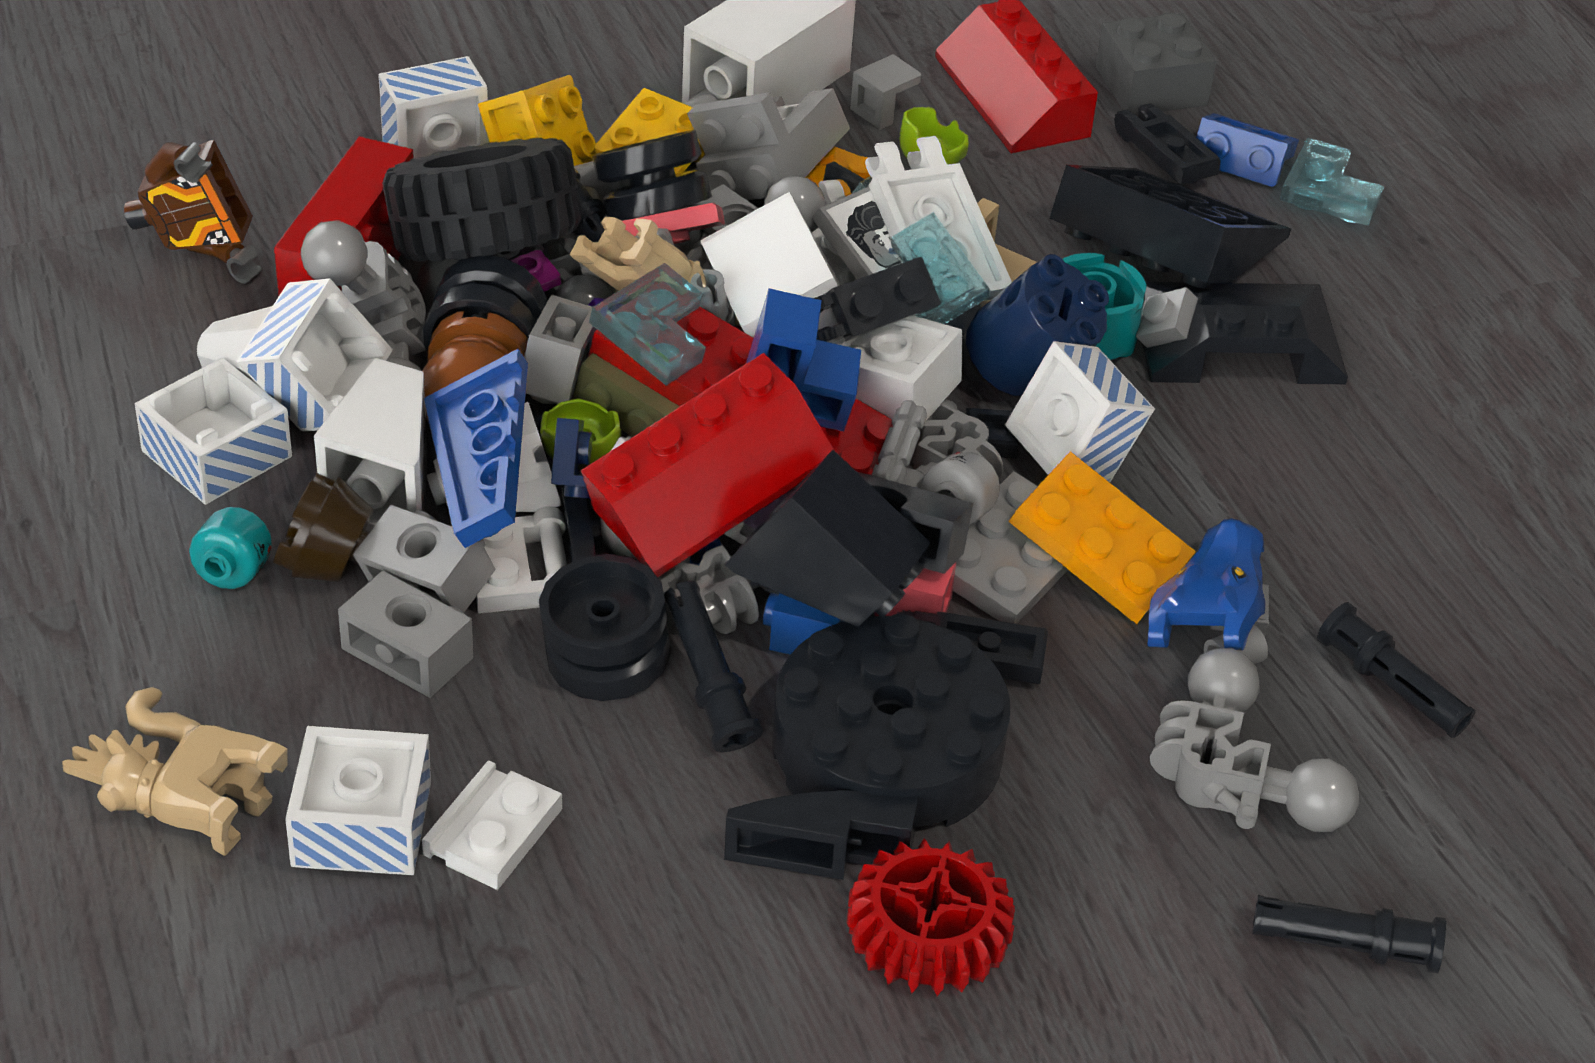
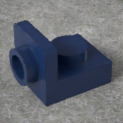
(570, 450)

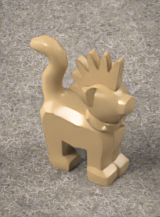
(623, 258)
(191, 782)

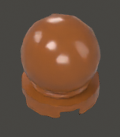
(467, 345)

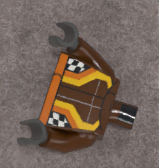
(195, 206)

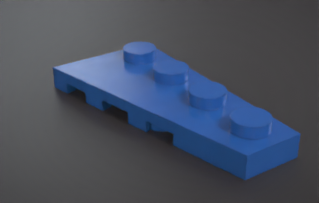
(478, 445)

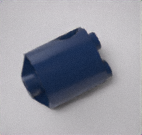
(1025, 318)

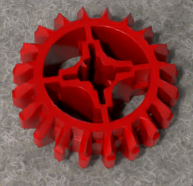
(964, 932)

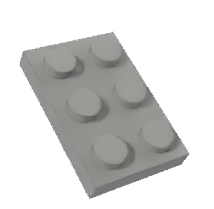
(1001, 565)

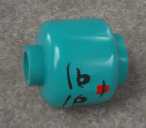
(232, 543)

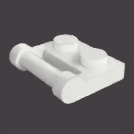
(511, 582)

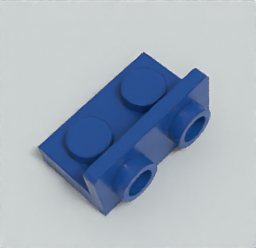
(1246, 148)

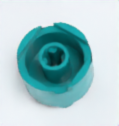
(1126, 300)

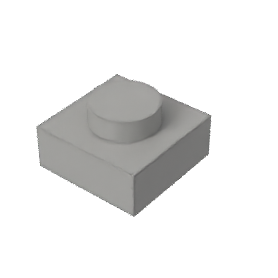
(1167, 317)

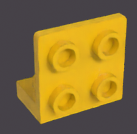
(541, 112)
(645, 119)

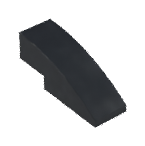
(819, 830)

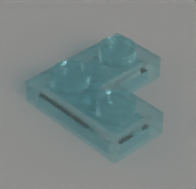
(1319, 184)
(950, 270)
(644, 323)

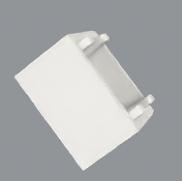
(908, 362)

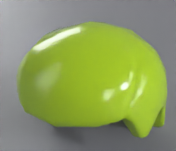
(923, 122)
(602, 424)

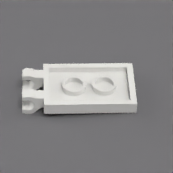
(937, 188)

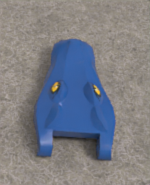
(1215, 587)

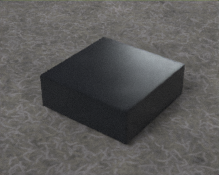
(999, 434)

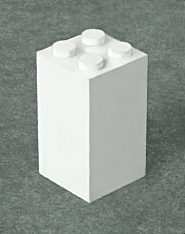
(767, 48)

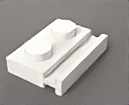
(492, 825)

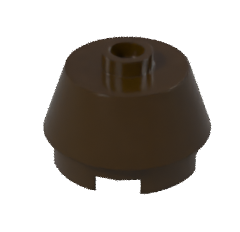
(324, 531)

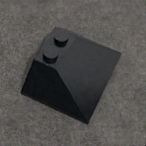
(1251, 321)

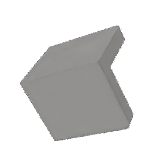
(876, 89)

